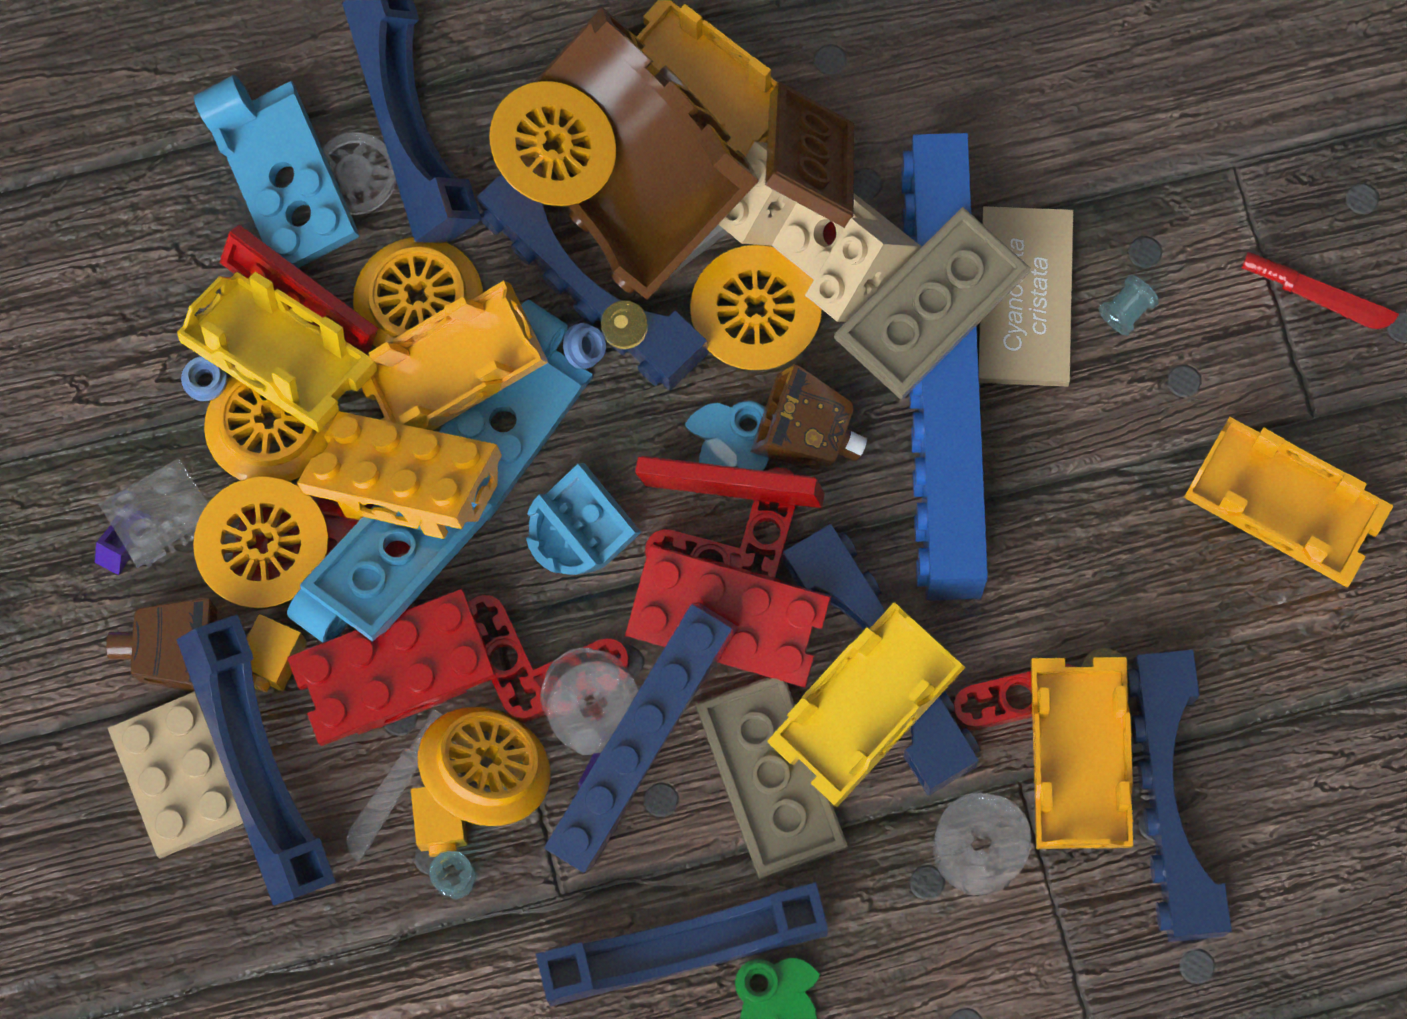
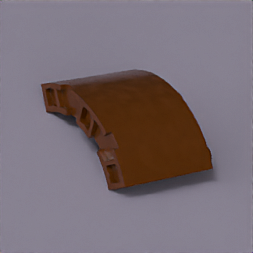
(671, 162)

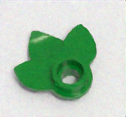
(785, 991)

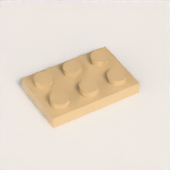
(175, 775)

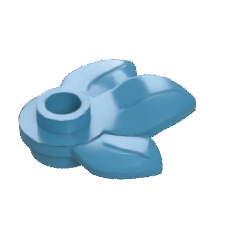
(724, 438)

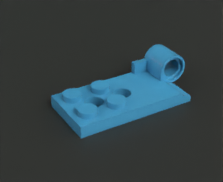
(259, 142)
(535, 400)
(367, 586)

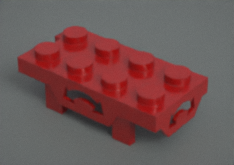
(769, 613)
(411, 667)

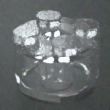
(564, 694)
(984, 816)

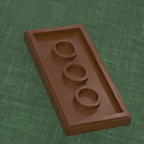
(810, 155)

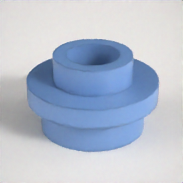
(583, 345)
(191, 374)

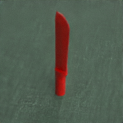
(1332, 298)

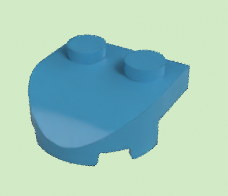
(578, 525)

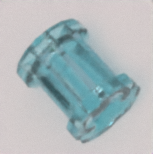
(1129, 305)
(438, 873)

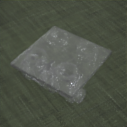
(155, 513)

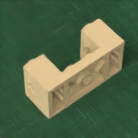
(843, 272)

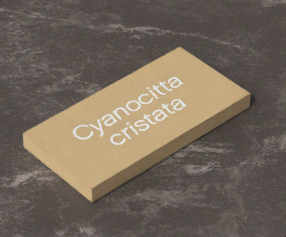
(1030, 329)

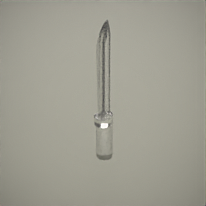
(386, 796)

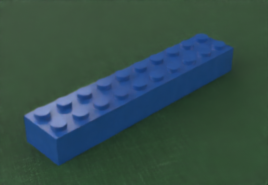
(947, 399)

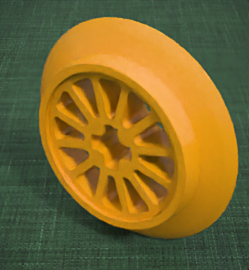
(580, 112)
(407, 251)
(754, 262)
(239, 459)
(233, 503)
(474, 804)

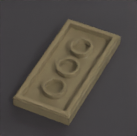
(932, 303)
(773, 801)

